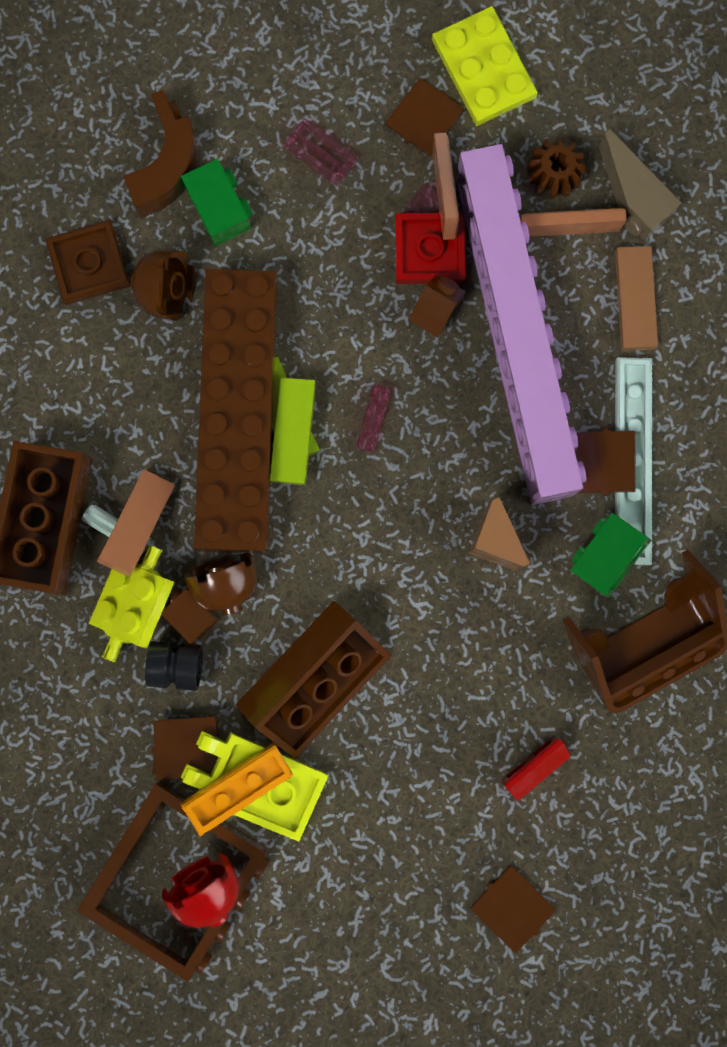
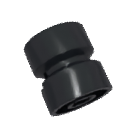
(173, 665)

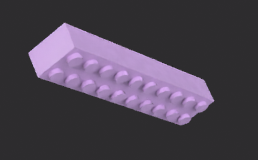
(518, 325)

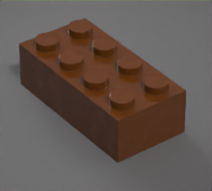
(41, 516)

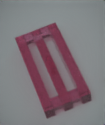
(343, 169)

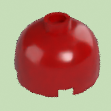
(203, 892)

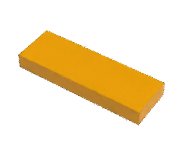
(236, 789)

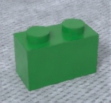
(216, 201)
(609, 554)

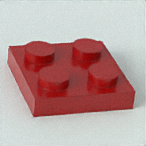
(424, 253)

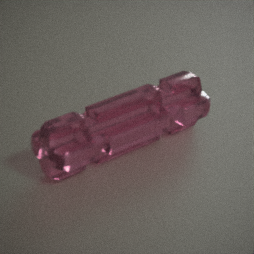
(373, 418)

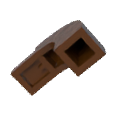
(161, 181)

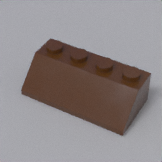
(313, 680)

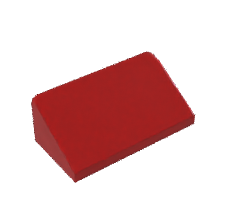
(536, 768)

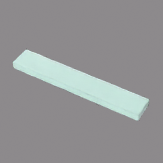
(634, 413)

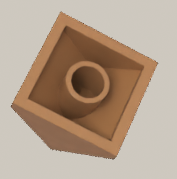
(497, 539)

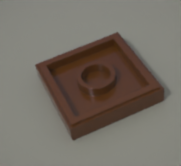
(87, 262)

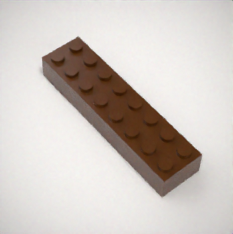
(236, 412)

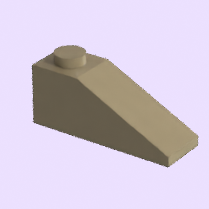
(636, 188)

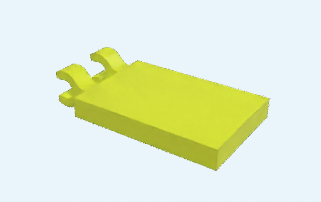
(282, 809)

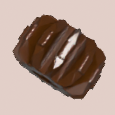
(559, 155)

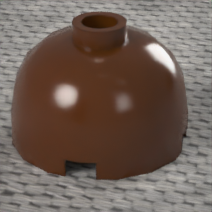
(163, 277)
(223, 583)

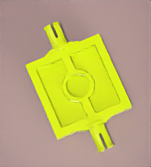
(132, 605)

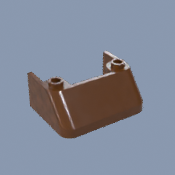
(658, 646)

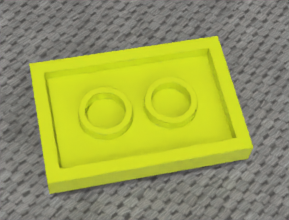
(484, 66)

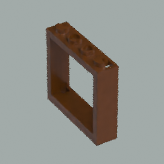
(92, 910)

